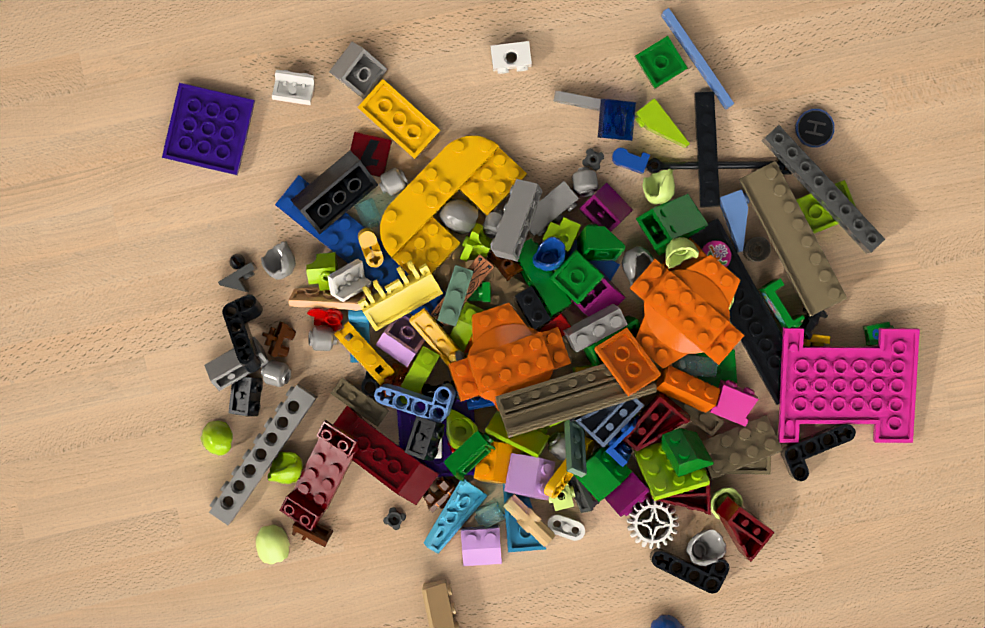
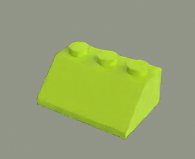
(529, 442)

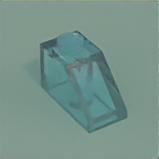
(696, 365)
(489, 513)

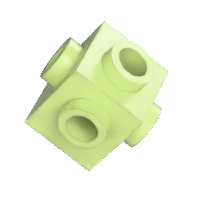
(564, 501)

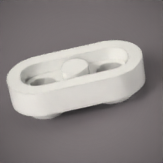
(566, 526)

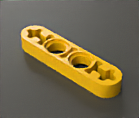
(561, 476)

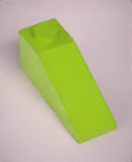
(656, 120)
(463, 331)
(419, 371)

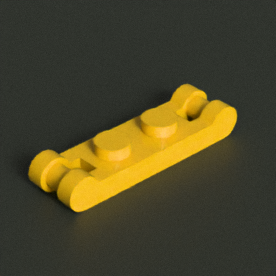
(364, 353)

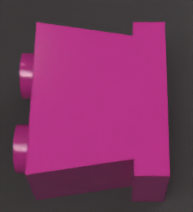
(734, 402)

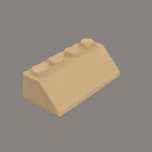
(438, 604)

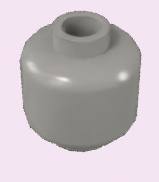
(393, 182)
(585, 182)
(491, 222)
(322, 338)
(276, 373)
(557, 445)

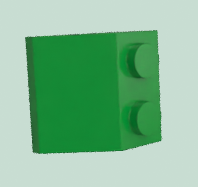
(599, 244)
(685, 451)
(603, 474)

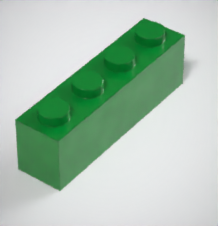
(548, 292)

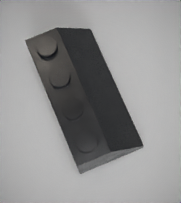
(334, 192)

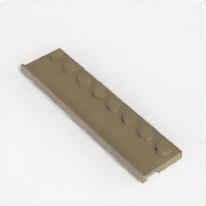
(793, 239)
(563, 399)

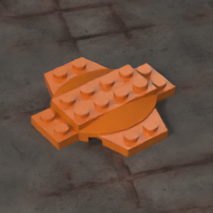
(687, 311)
(506, 355)

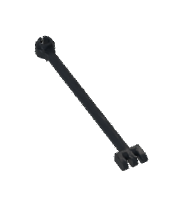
(721, 165)

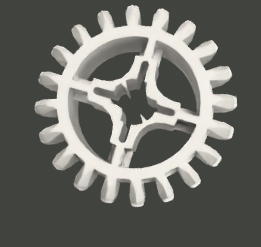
(652, 531)

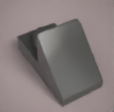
(235, 279)

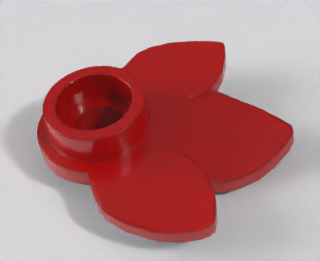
(328, 317)

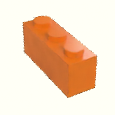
(687, 389)

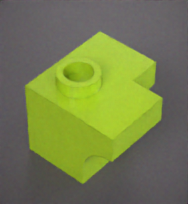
(566, 232)
(476, 244)
(320, 269)

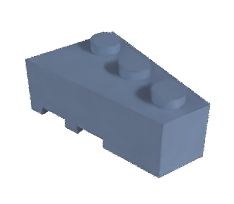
(609, 421)

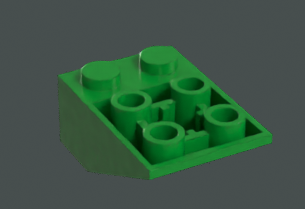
(671, 221)

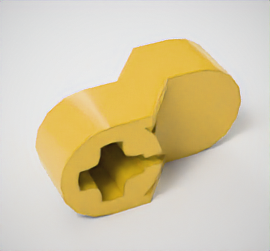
(366, 239)

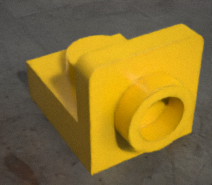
(817, 340)

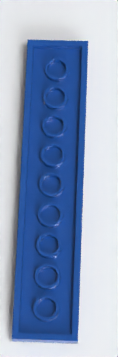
(343, 240)

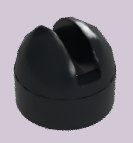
(240, 259)

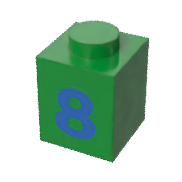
(872, 332)

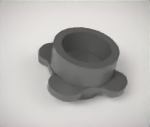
(592, 154)
(399, 518)

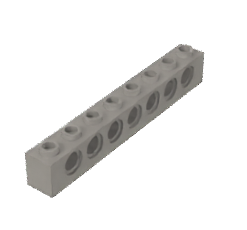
(227, 513)

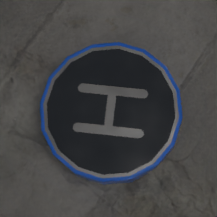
(814, 128)

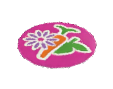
(719, 251)

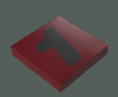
(372, 152)

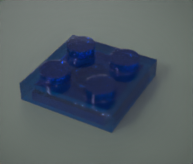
(616, 119)

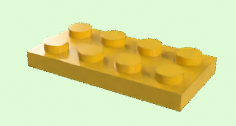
(398, 119)

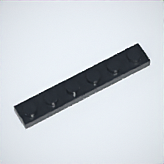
(706, 149)

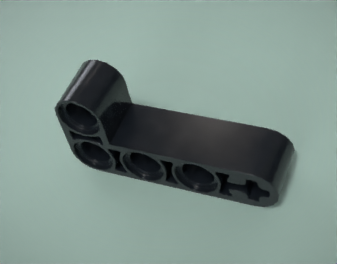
(236, 317)
(819, 447)
(687, 567)

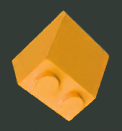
(495, 465)

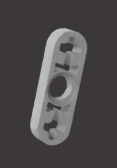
(577, 100)

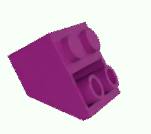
(606, 208)
(601, 297)
(627, 495)

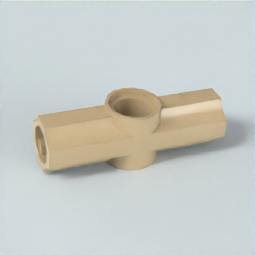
(529, 520)

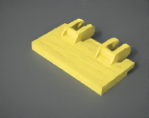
(399, 297)

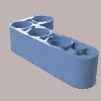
(413, 399)

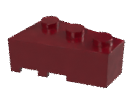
(656, 419)
(694, 499)
(744, 528)

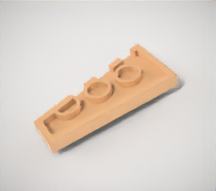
(323, 299)

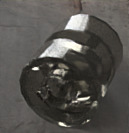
(756, 249)

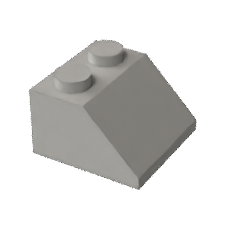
(358, 70)

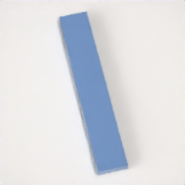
(697, 58)

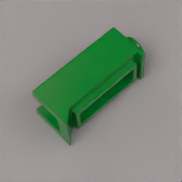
(469, 454)

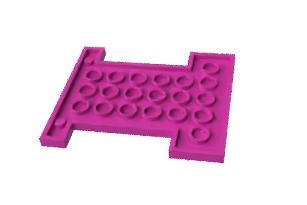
(850, 385)

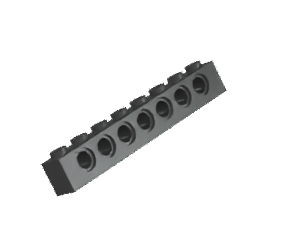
(823, 189)

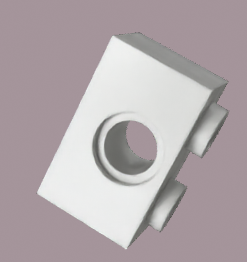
(519, 49)

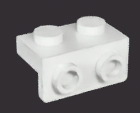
(293, 87)
(348, 281)

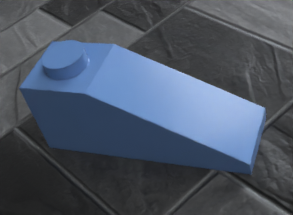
(735, 213)

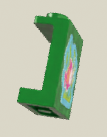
(777, 307)

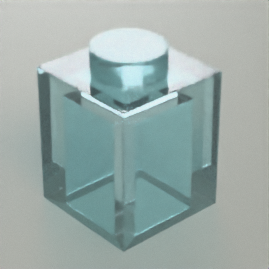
(368, 213)

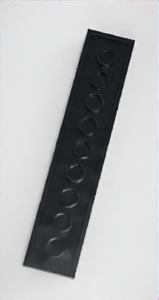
(750, 315)

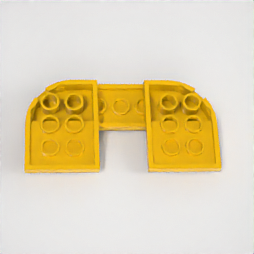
(467, 165)

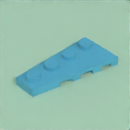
(455, 513)

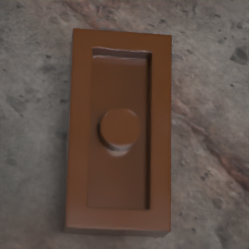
(319, 534)

